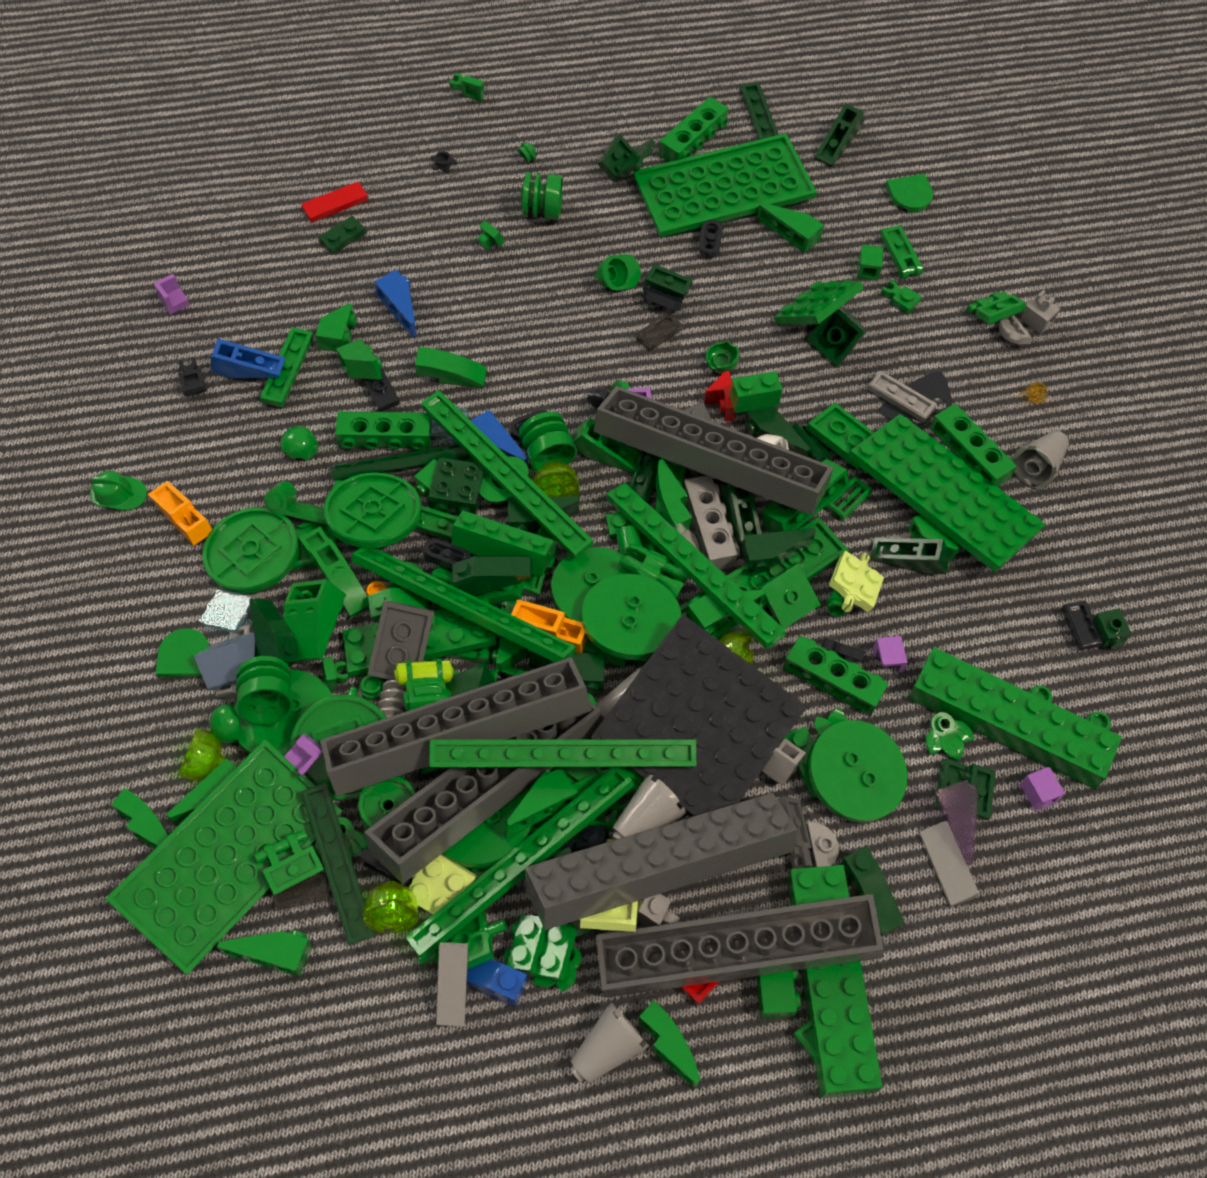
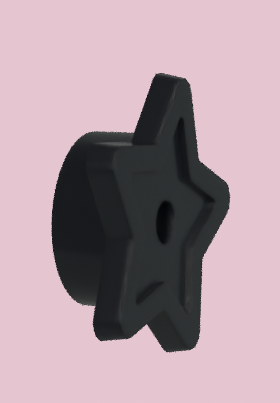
(443, 156)

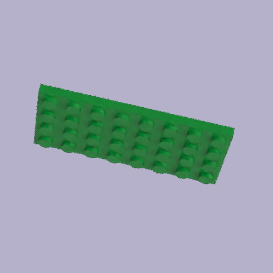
(723, 184)
(947, 492)
(206, 868)

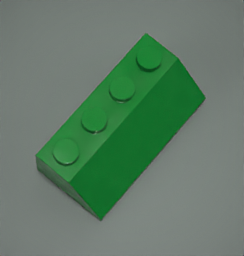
(496, 539)

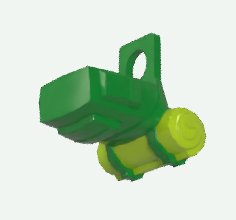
(424, 682)

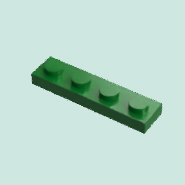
(294, 351)

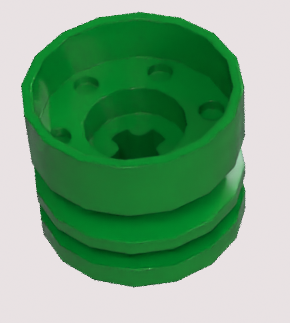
(542, 195)
(547, 440)
(264, 690)

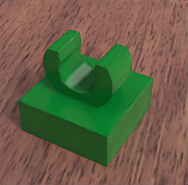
(489, 236)
(330, 673)

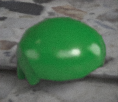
(722, 357)
(299, 443)
(225, 723)

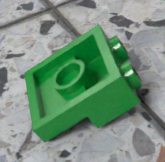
(540, 951)

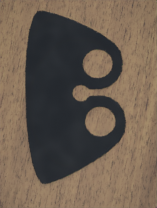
(931, 386)

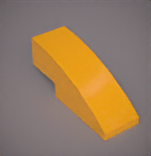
(181, 513)
(552, 622)

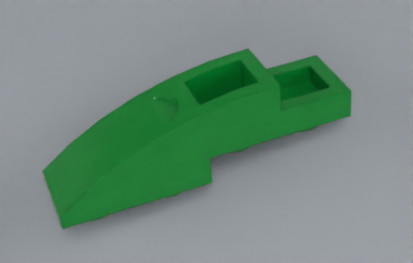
(335, 569)

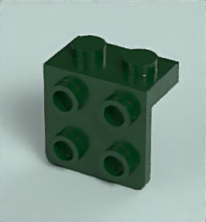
(622, 159)
(456, 486)

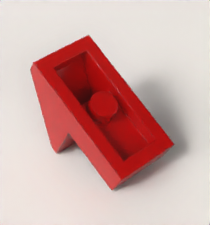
(719, 393)

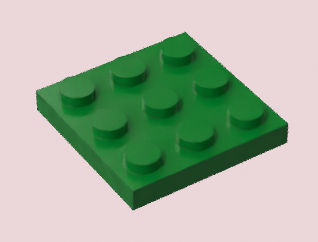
(818, 302)

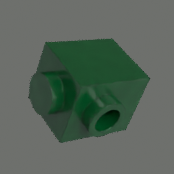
(1112, 628)

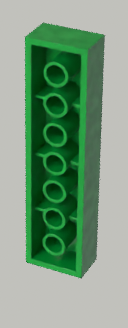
(1016, 718)
(836, 1001)

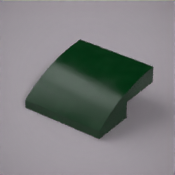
(982, 778)

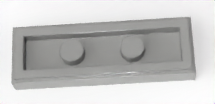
(902, 396)
(452, 984)

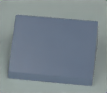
(222, 659)

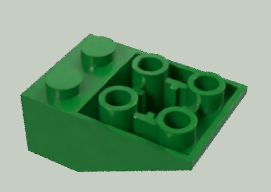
(311, 616)

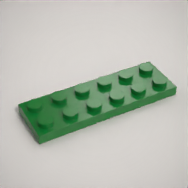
(447, 636)

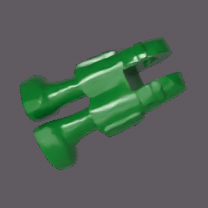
(650, 564)

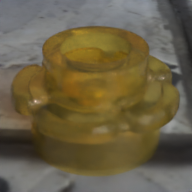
(1037, 392)

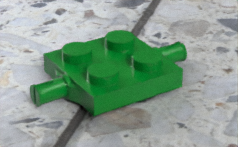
(479, 940)

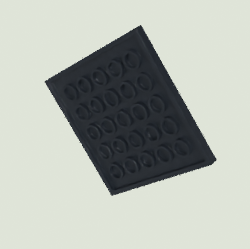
(708, 695)

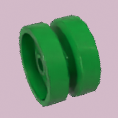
(377, 796)

